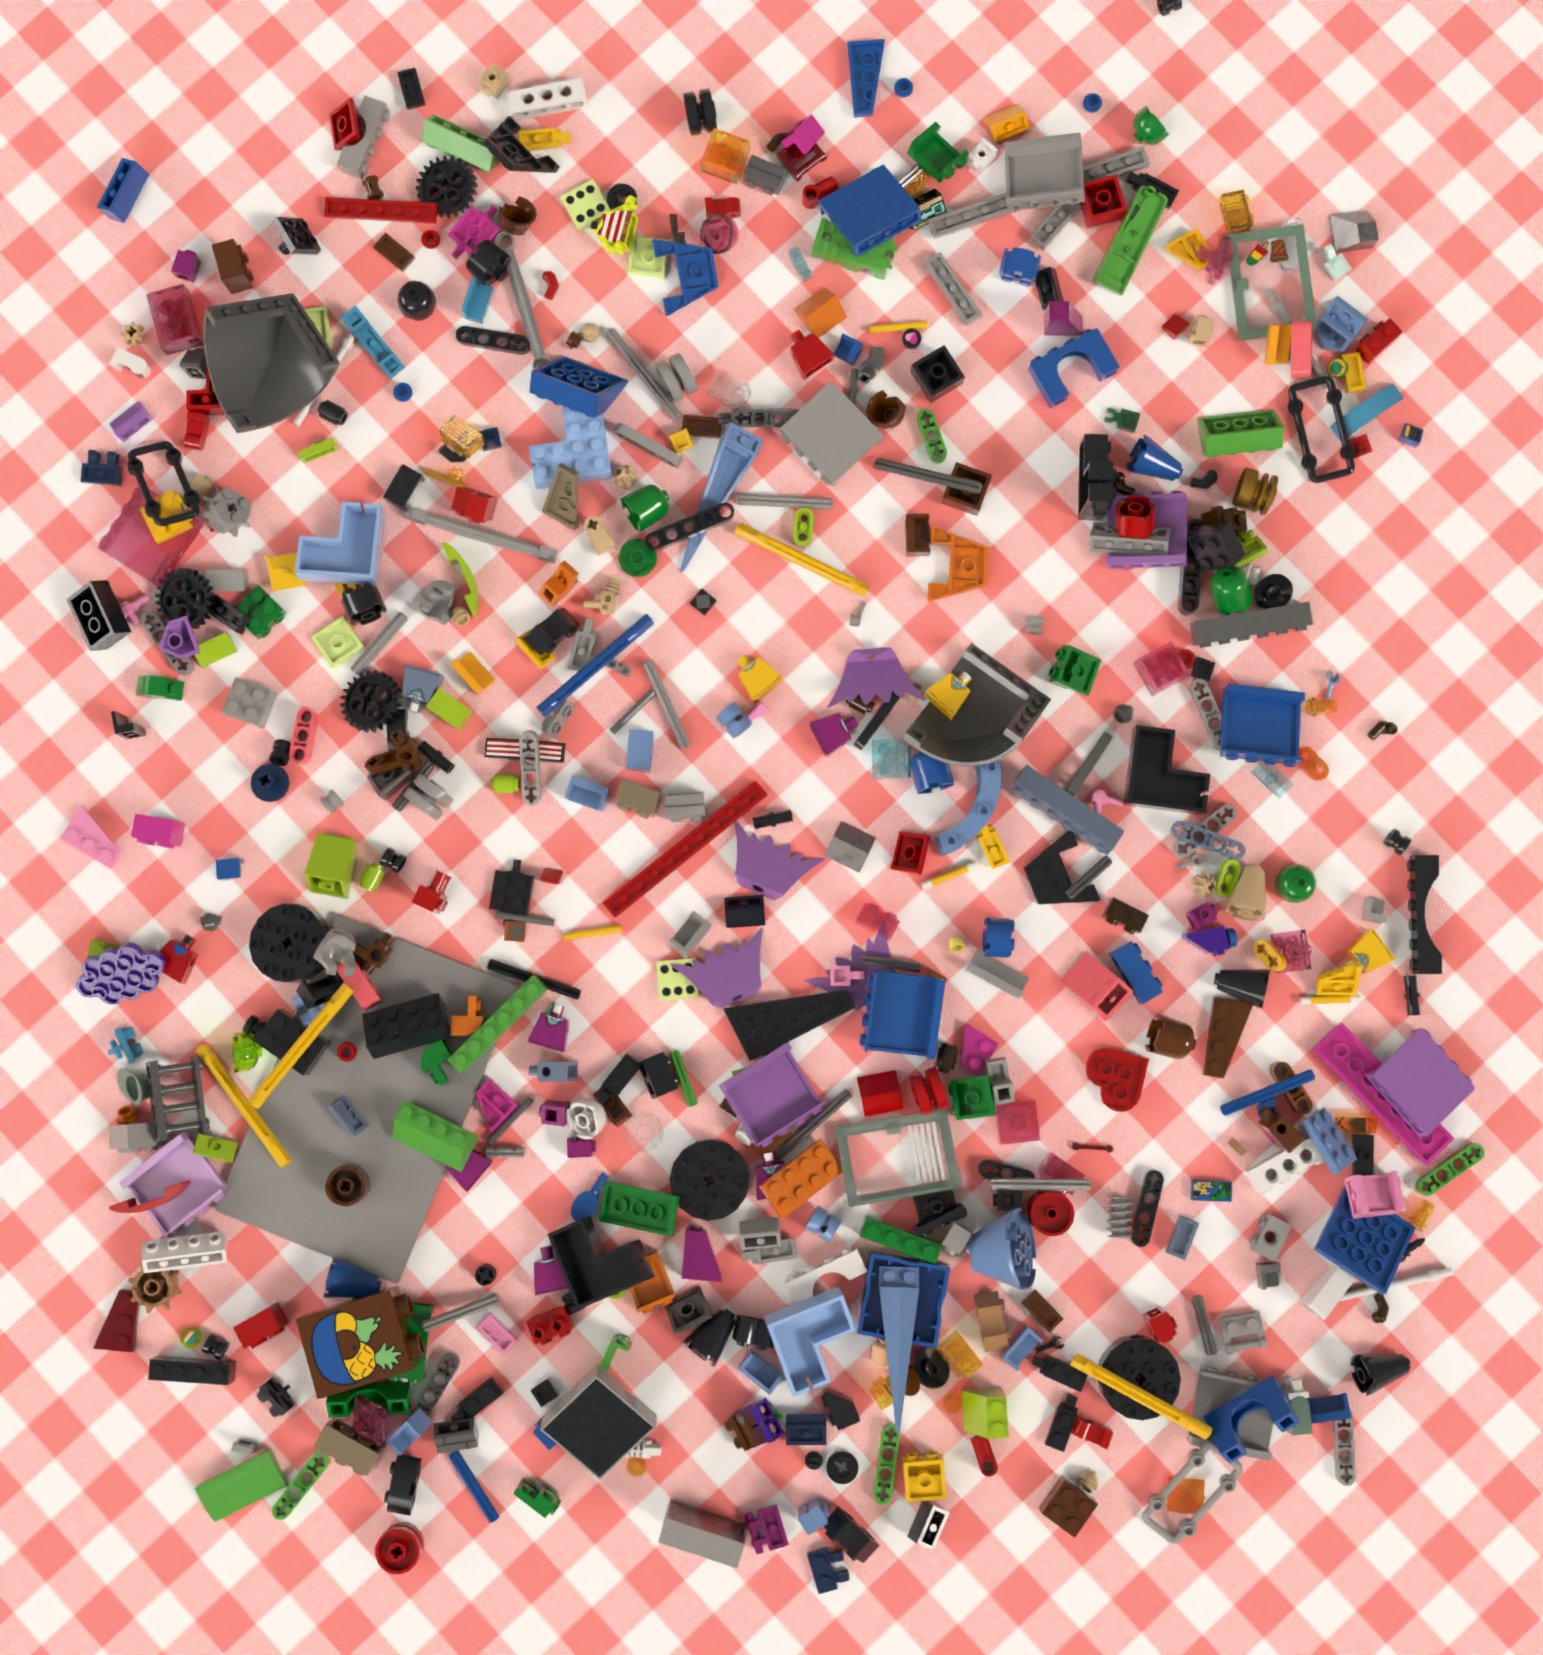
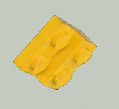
(170, 505)
(924, 1476)

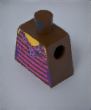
(1279, 1129)

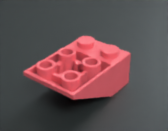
(1096, 986)

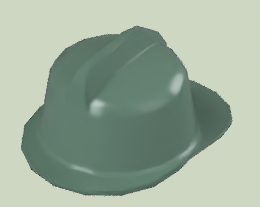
(133, 1085)

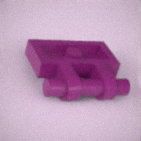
(772, 1526)

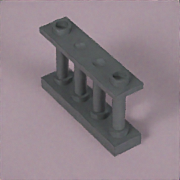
(160, 1110)

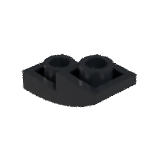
(399, 724)

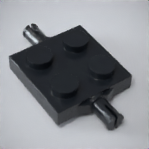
(512, 891)

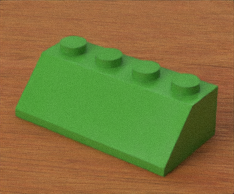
(1240, 433)
(433, 1135)

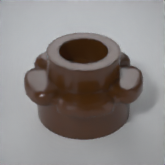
(574, 340)

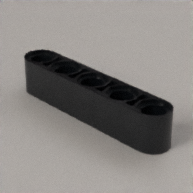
(695, 519)
(1192, 577)

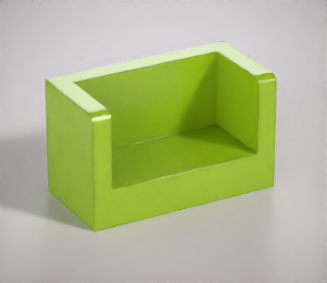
(449, 709)

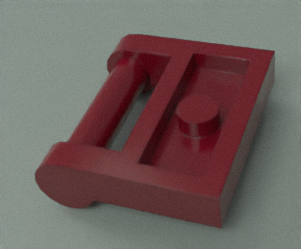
(792, 155)

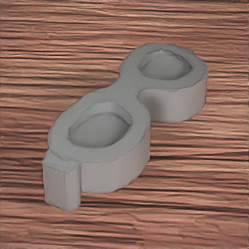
(624, 670)

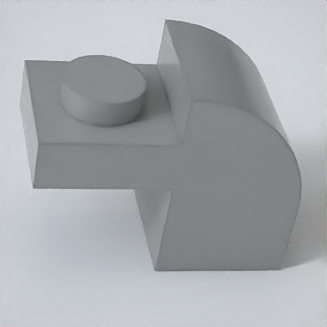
(1000, 1081)

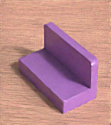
(131, 421)

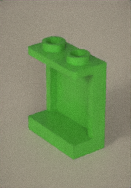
(618, 1341)

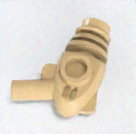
(608, 599)

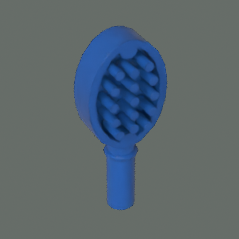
(587, 1202)

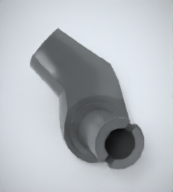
(872, 366)

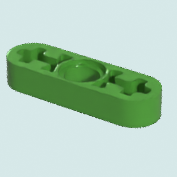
(932, 421)

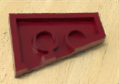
(120, 1325)

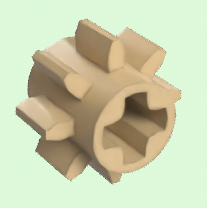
(130, 330)
(625, 476)
(1203, 884)

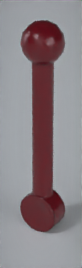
(1075, 1146)

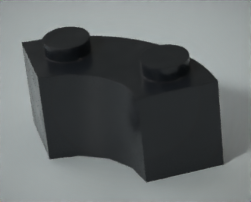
(552, 631)
(403, 1485)
(850, 1535)

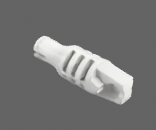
(645, 1449)

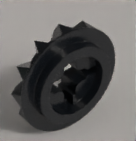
(623, 190)
(844, 1476)

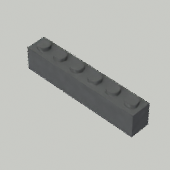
(1251, 623)

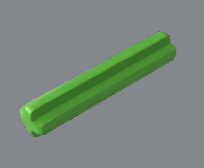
(683, 1078)

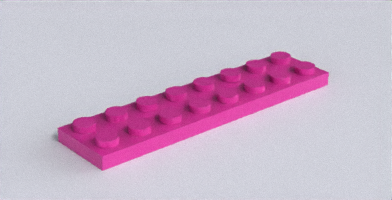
(1352, 1063)

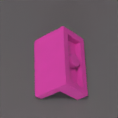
(804, 134)

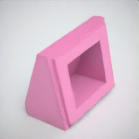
(758, 710)

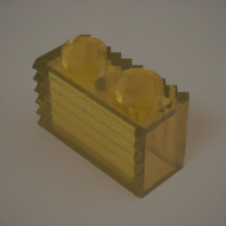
(1236, 211)
(461, 437)

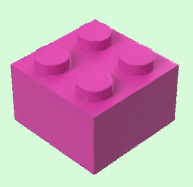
(163, 831)

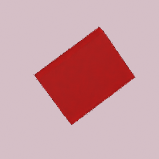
(345, 125)
(910, 853)
(880, 1093)

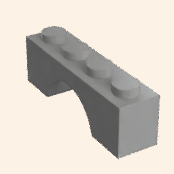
(355, 158)

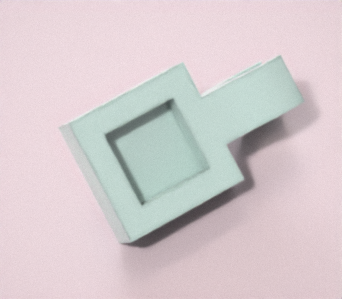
(1336, 265)

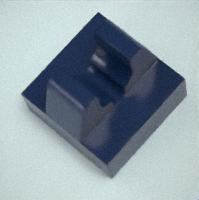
(491, 439)

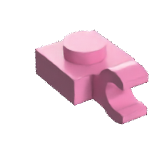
(842, 976)

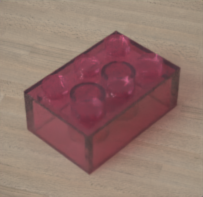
(174, 319)

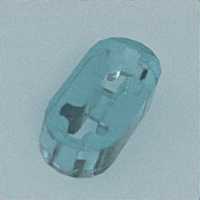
(800, 264)

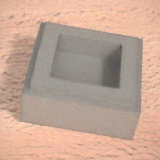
(244, 1446)

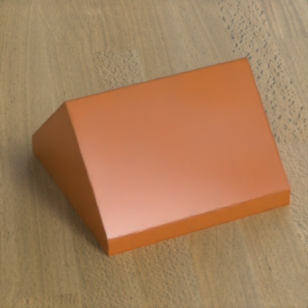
(821, 312)

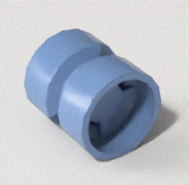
(734, 720)
(819, 1217)

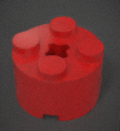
(1135, 517)

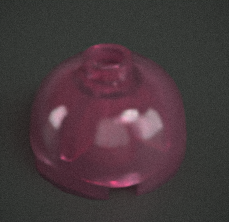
(719, 233)

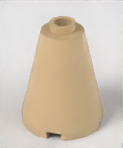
(1249, 895)

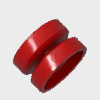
(928, 1091)
(1041, 1204)
(400, 1560)

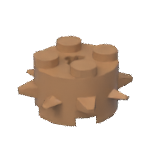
(145, 1293)

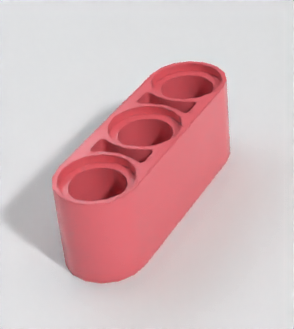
(1301, 349)
(302, 726)
(363, 988)

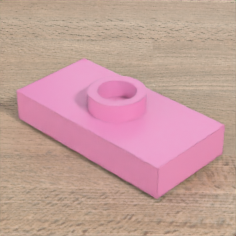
(496, 1333)

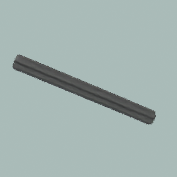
(928, 475)

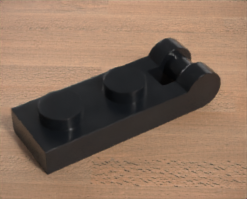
(229, 614)
(940, 1220)

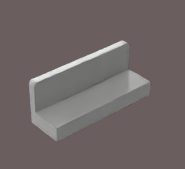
(997, 974)

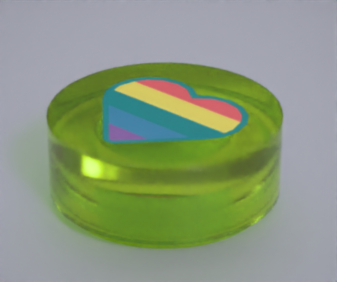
(190, 1337)

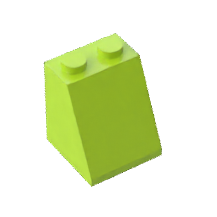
(331, 865)
(985, 1412)

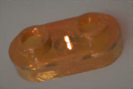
(1310, 765)

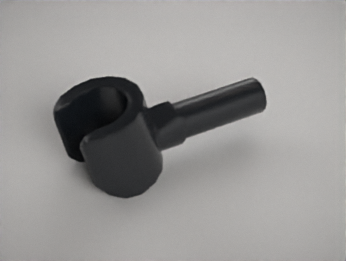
(1050, 1345)

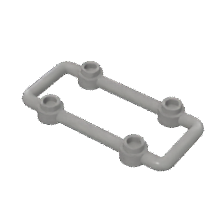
(1188, 1525)

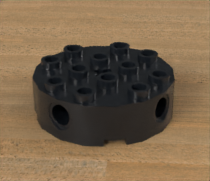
(272, 938)
(728, 1172)
(1153, 1361)

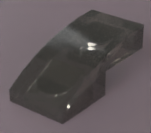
(678, 237)

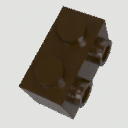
(1218, 514)
(1125, 916)

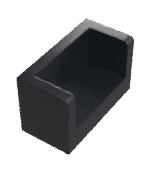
(403, 487)
(319, 991)

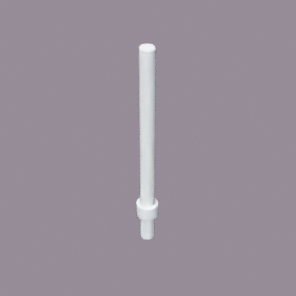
(346, 344)
(1430, 1275)

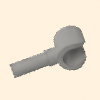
(855, 619)
(1191, 862)

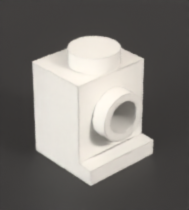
(988, 152)

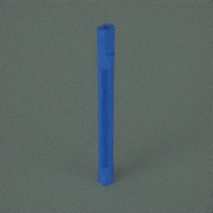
(595, 665)

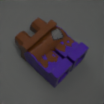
(753, 1426)

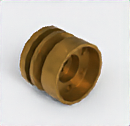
(1257, 491)

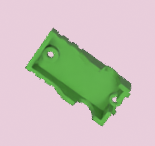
(839, 251)

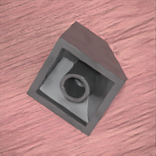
(1353, 231)

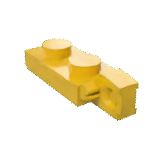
(543, 139)
(992, 846)

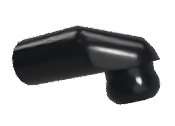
(451, 456)
(1206, 482)

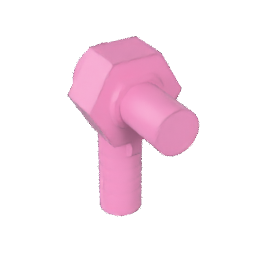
(129, 609)
(1100, 799)

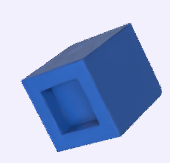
(848, 349)
(228, 868)

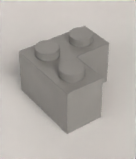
(132, 1137)

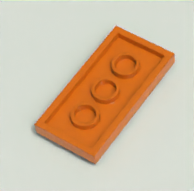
(800, 1179)

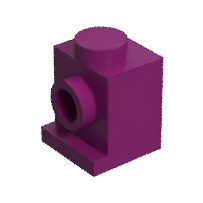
(1195, 918)
(548, 1115)
(580, 1147)

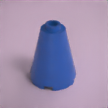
(1153, 461)
(349, 1281)

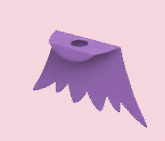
(873, 676)
(766, 869)
(727, 977)
(858, 987)

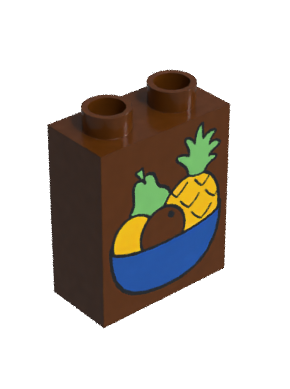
(360, 1341)

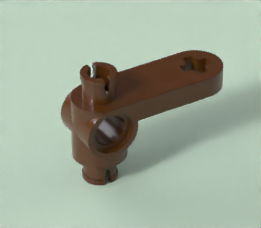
(404, 754)
(383, 945)

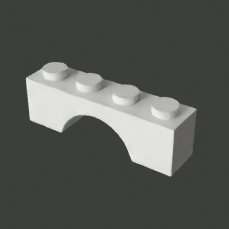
(848, 1264)

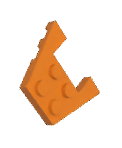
(966, 567)

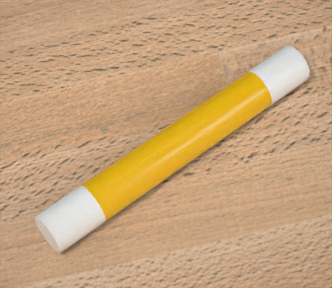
(949, 875)
(1330, 999)

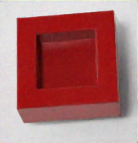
(1361, 445)

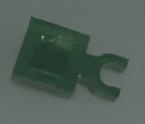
(1125, 420)

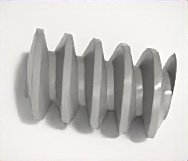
(1119, 1217)

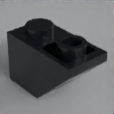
(841, 1407)

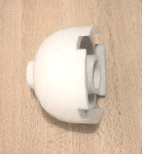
(586, 1118)

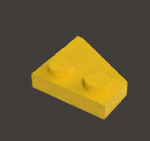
(1186, 248)
(1340, 980)

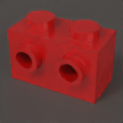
(1379, 340)
(1160, 1324)

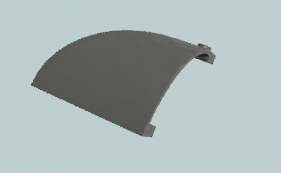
(265, 360)
(989, 721)

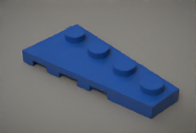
(864, 69)

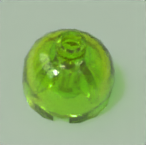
(244, 1052)

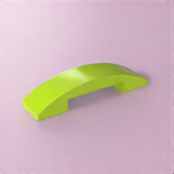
(473, 598)

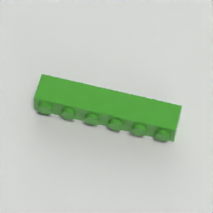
(498, 1024)

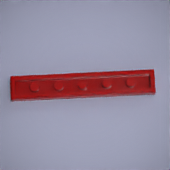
(380, 210)

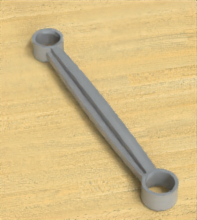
(523, 302)
(486, 536)

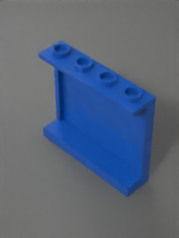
(871, 210)
(1261, 725)
(902, 1013)

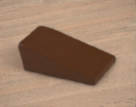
(615, 1109)

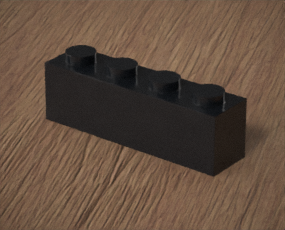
(192, 1370)

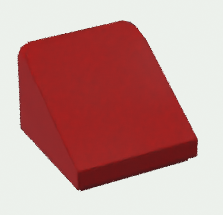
(1175, 326)
(552, 876)

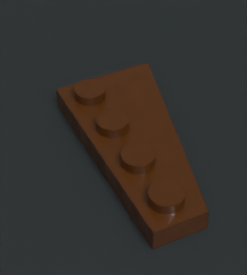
(1225, 1029)

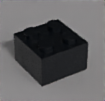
(937, 374)
(1216, 546)

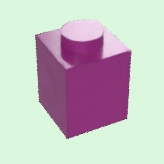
(186, 265)

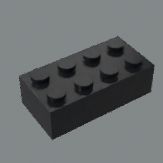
(406, 1026)

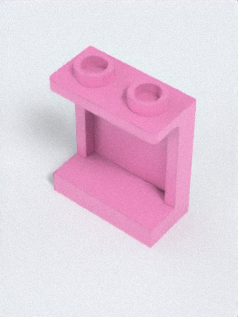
(1375, 1195)

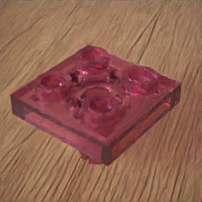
(1217, 259)
(1294, 948)
(370, 1421)

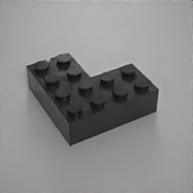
(1095, 477)
(1154, 783)
(591, 1271)

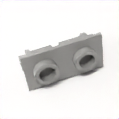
(554, 725)

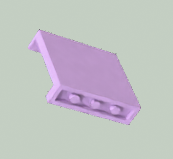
(171, 1166)

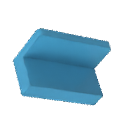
(476, 301)

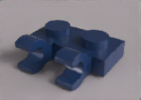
(100, 473)
(822, 1569)

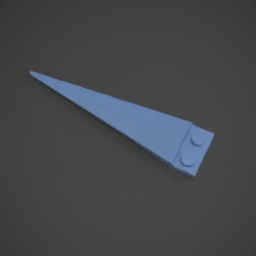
(731, 461)
(898, 1302)

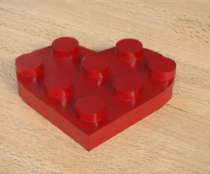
(1118, 1076)

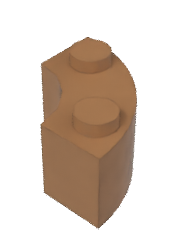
(991, 1320)

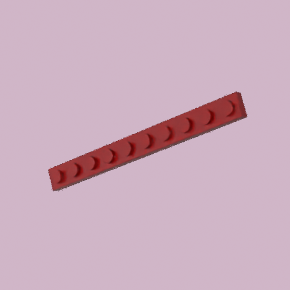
(685, 849)

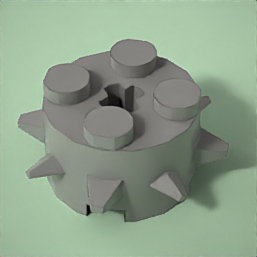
(227, 511)

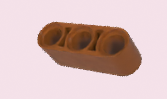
(1298, 1093)

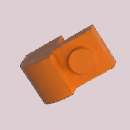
(560, 584)
(472, 1022)

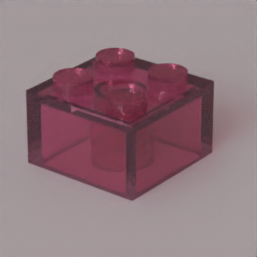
(1161, 669)
(1017, 1122)

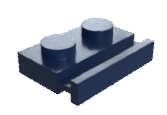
(806, 1429)

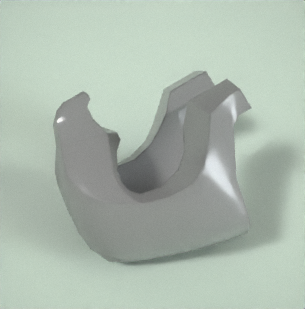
(435, 601)
(339, 947)

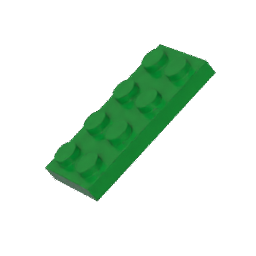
(639, 1208)

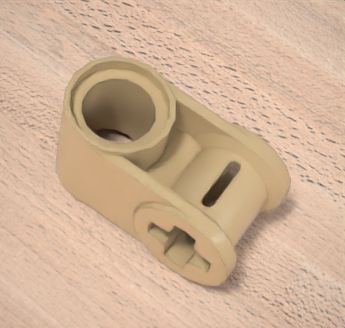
(600, 537)

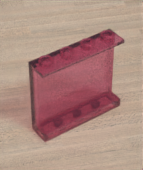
(135, 547)

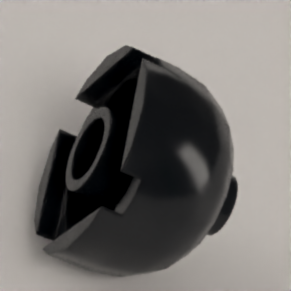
(416, 300)

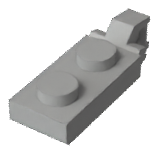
(582, 646)
(767, 1255)

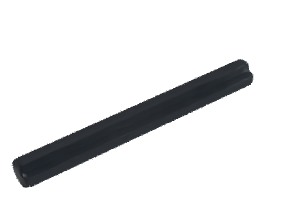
(525, 975)

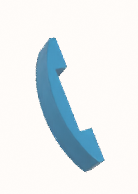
(372, 342)
(1369, 409)

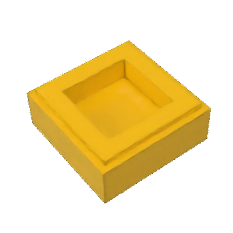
(681, 440)

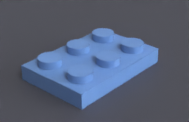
(1329, 1140)

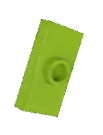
(318, 450)
(215, 1148)

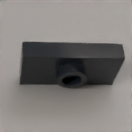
(411, 88)
(1364, 1151)

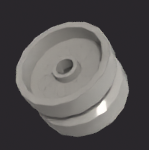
(677, 376)
(429, 795)

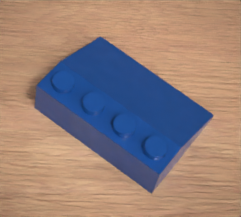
(576, 386)

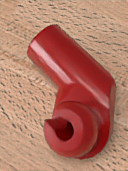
(552, 282)

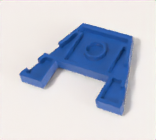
(695, 272)

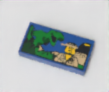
(1211, 1190)

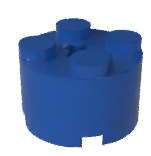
(1019, 266)
(997, 937)

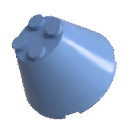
(1005, 1250)

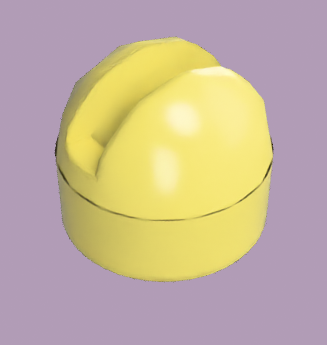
(956, 944)

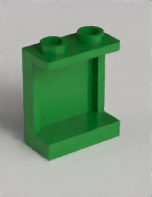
(936, 154)

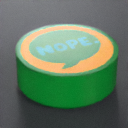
(1337, 368)

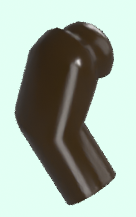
(1382, 1311)

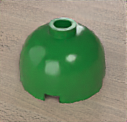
(1148, 127)
(1295, 883)

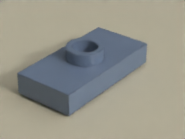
(347, 1116)
(1182, 1237)

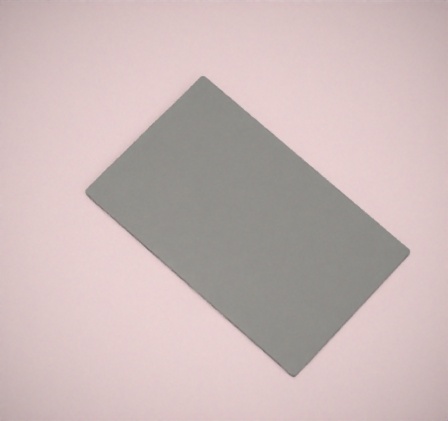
(403, 1181)

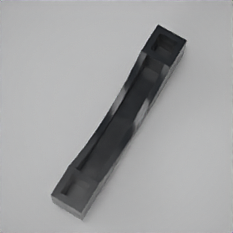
(1425, 955)

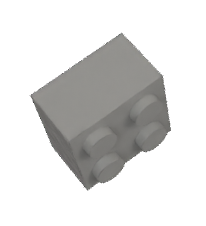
(249, 703)

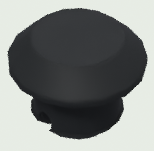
(813, 1460)

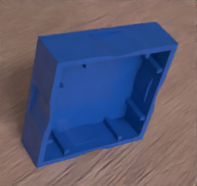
(932, 1291)

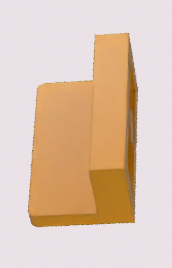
(1007, 123)
(1277, 344)
(473, 672)

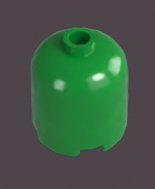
(646, 506)
(1231, 590)

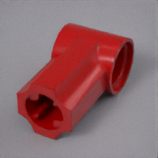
(819, 191)
(984, 1453)

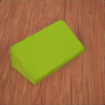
(215, 649)

